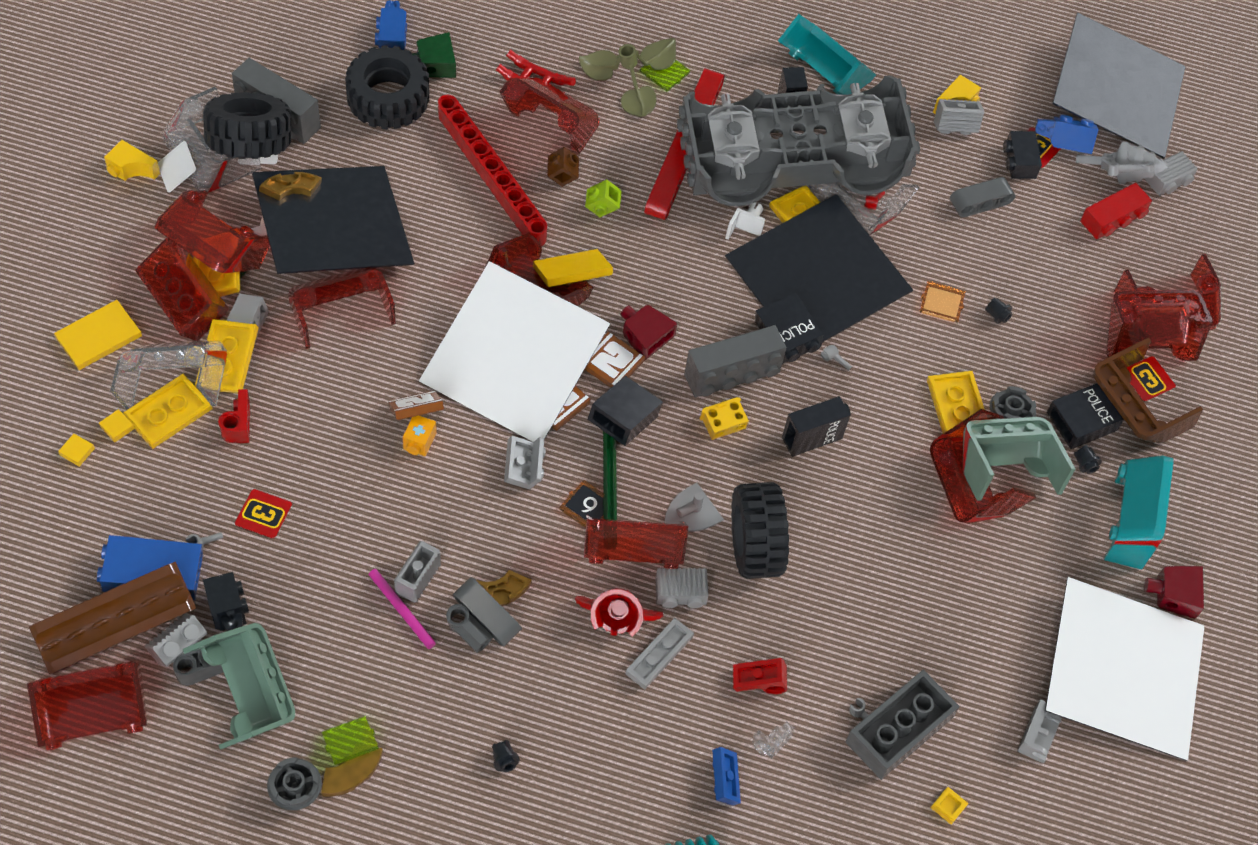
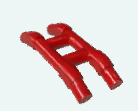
(529, 68)

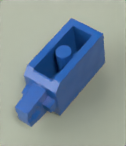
(391, 26)
(1068, 133)

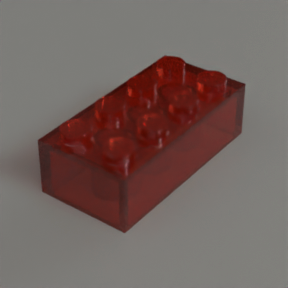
(181, 290)

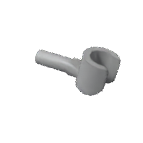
(832, 352)
(205, 540)
(859, 712)

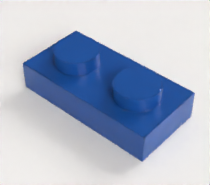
(726, 776)

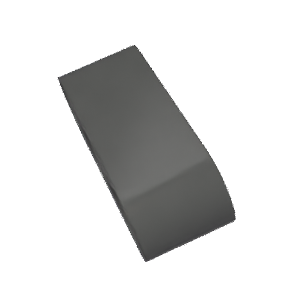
(982, 197)
(487, 611)
(200, 668)

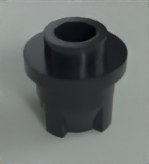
(999, 310)
(1087, 460)
(504, 757)

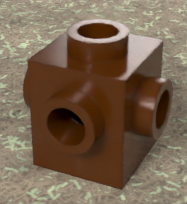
(563, 166)

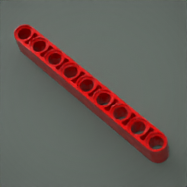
(491, 168)
(673, 169)

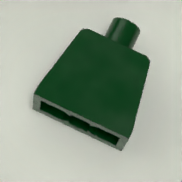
(437, 55)

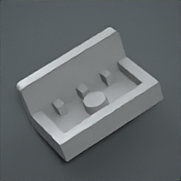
(524, 462)

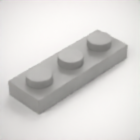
(659, 653)

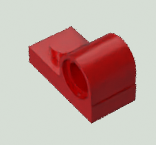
(239, 418)
(765, 674)

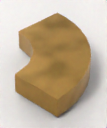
(284, 185)
(507, 588)
(350, 774)

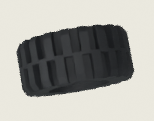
(387, 66)
(247, 125)
(760, 530)

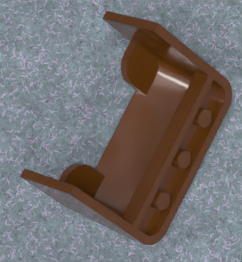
(1115, 382)

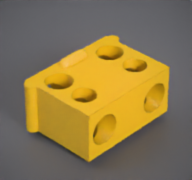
(724, 418)

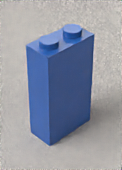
(133, 557)

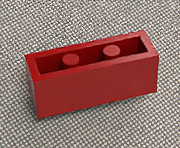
(1116, 211)

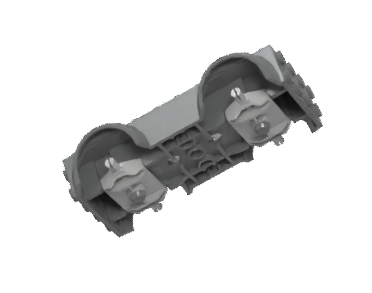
(738, 162)

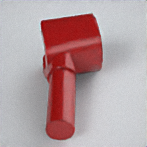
(872, 201)

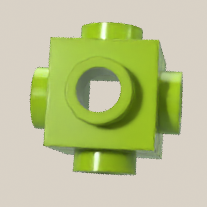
(603, 198)

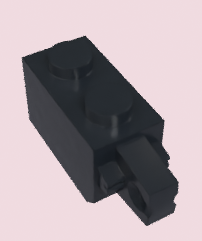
(225, 601)

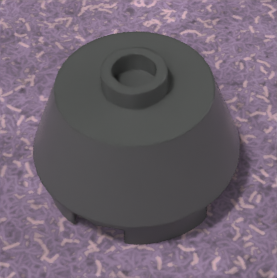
(1013, 403)
(294, 784)

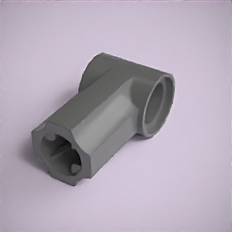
(469, 629)

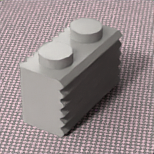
(958, 116)
(1179, 172)
(417, 571)
(681, 587)
(175, 638)

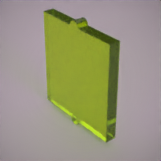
(668, 77)
(350, 740)

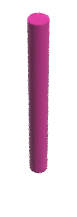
(402, 609)

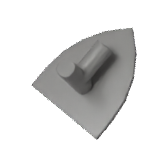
(694, 509)

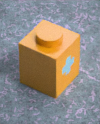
(419, 435)

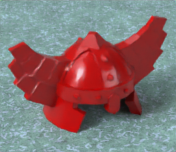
(617, 611)

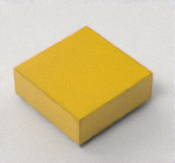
(116, 425)
(76, 449)
(949, 805)

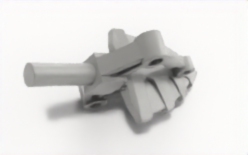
(1128, 163)

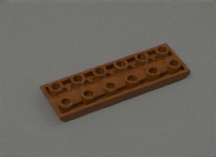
(112, 617)

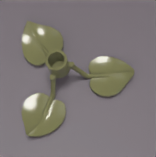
(601, 64)

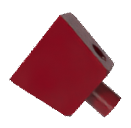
(647, 329)
(1179, 589)

